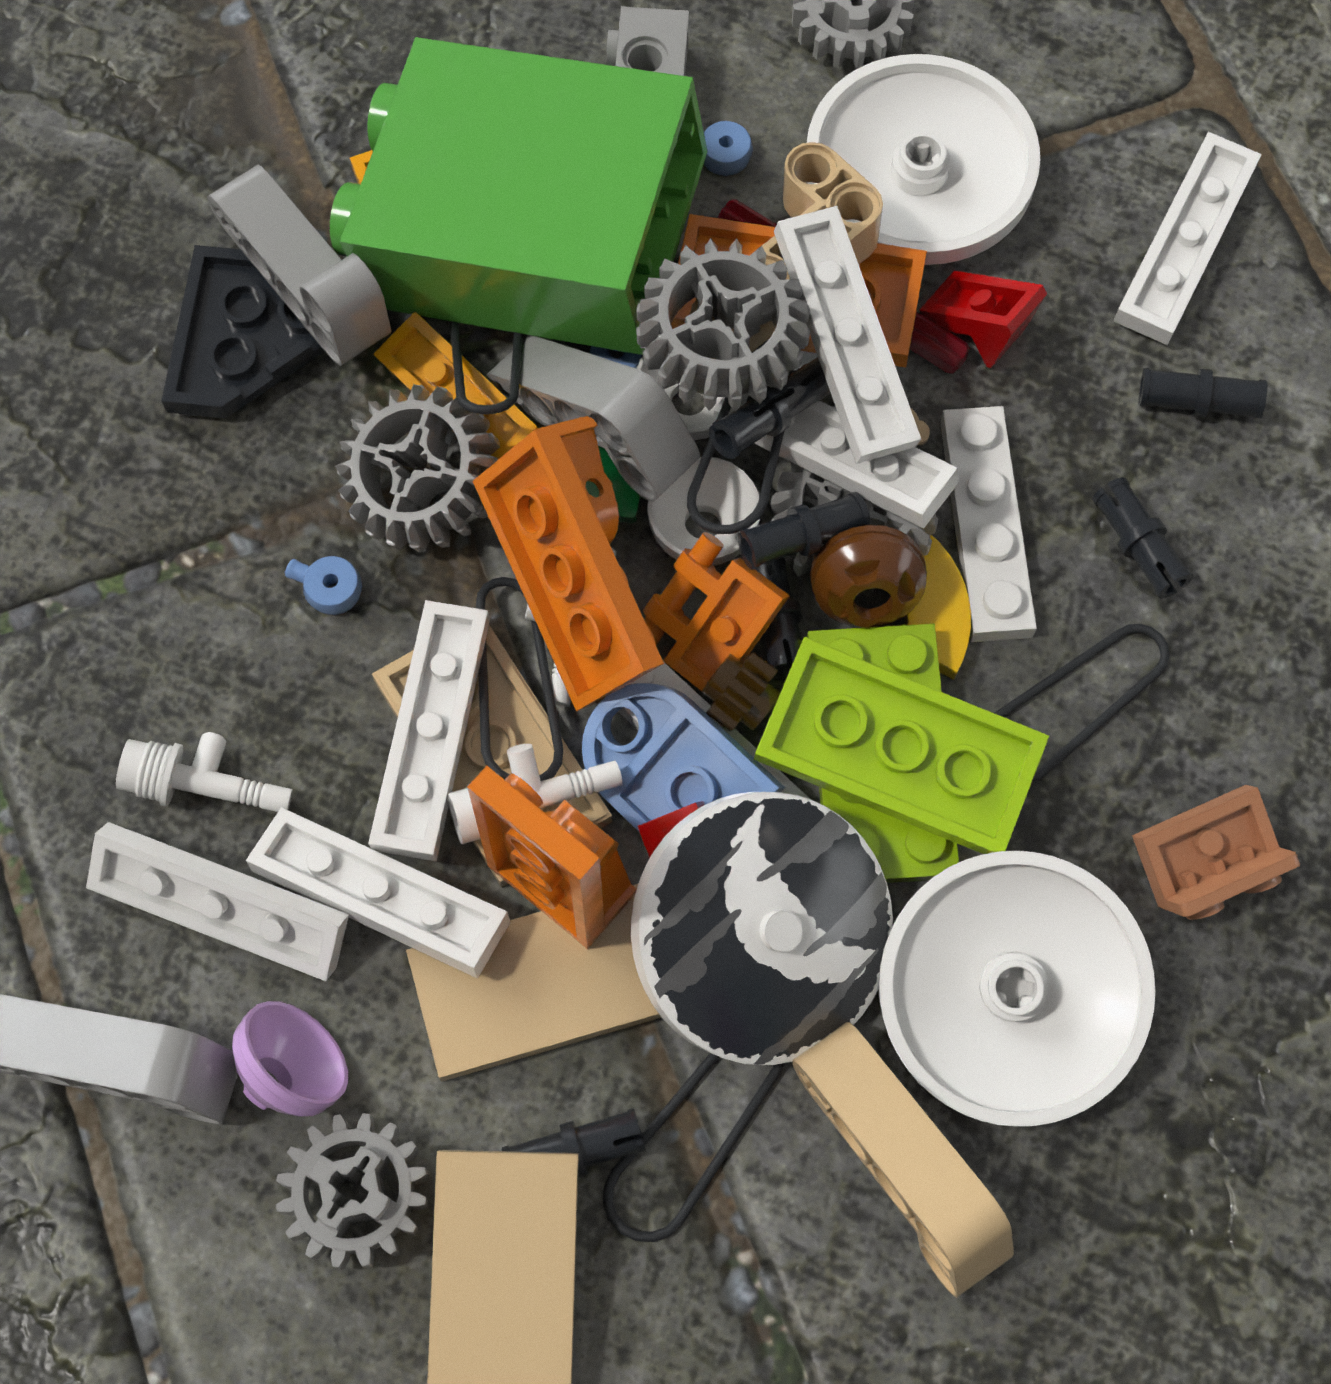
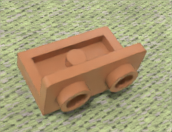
(1213, 854)

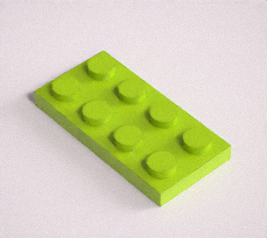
(901, 748)
(899, 847)

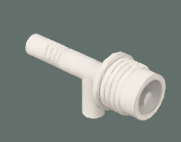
(156, 771)
(551, 790)

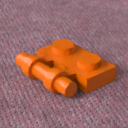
(730, 619)

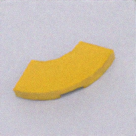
(946, 606)

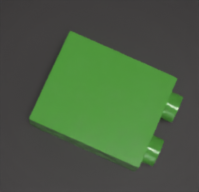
(523, 190)

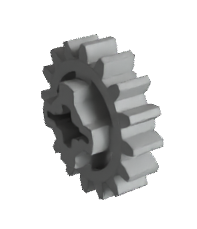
(853, 27)
(337, 1221)

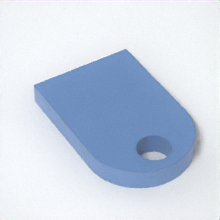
(674, 757)

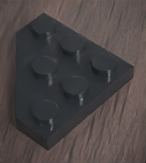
(231, 337)

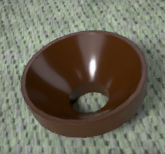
(866, 560)

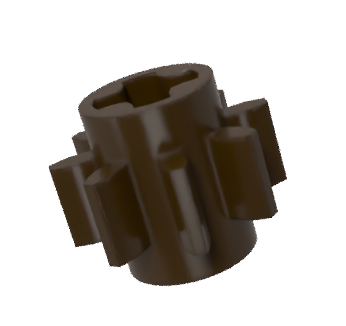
(741, 691)

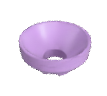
(296, 1052)

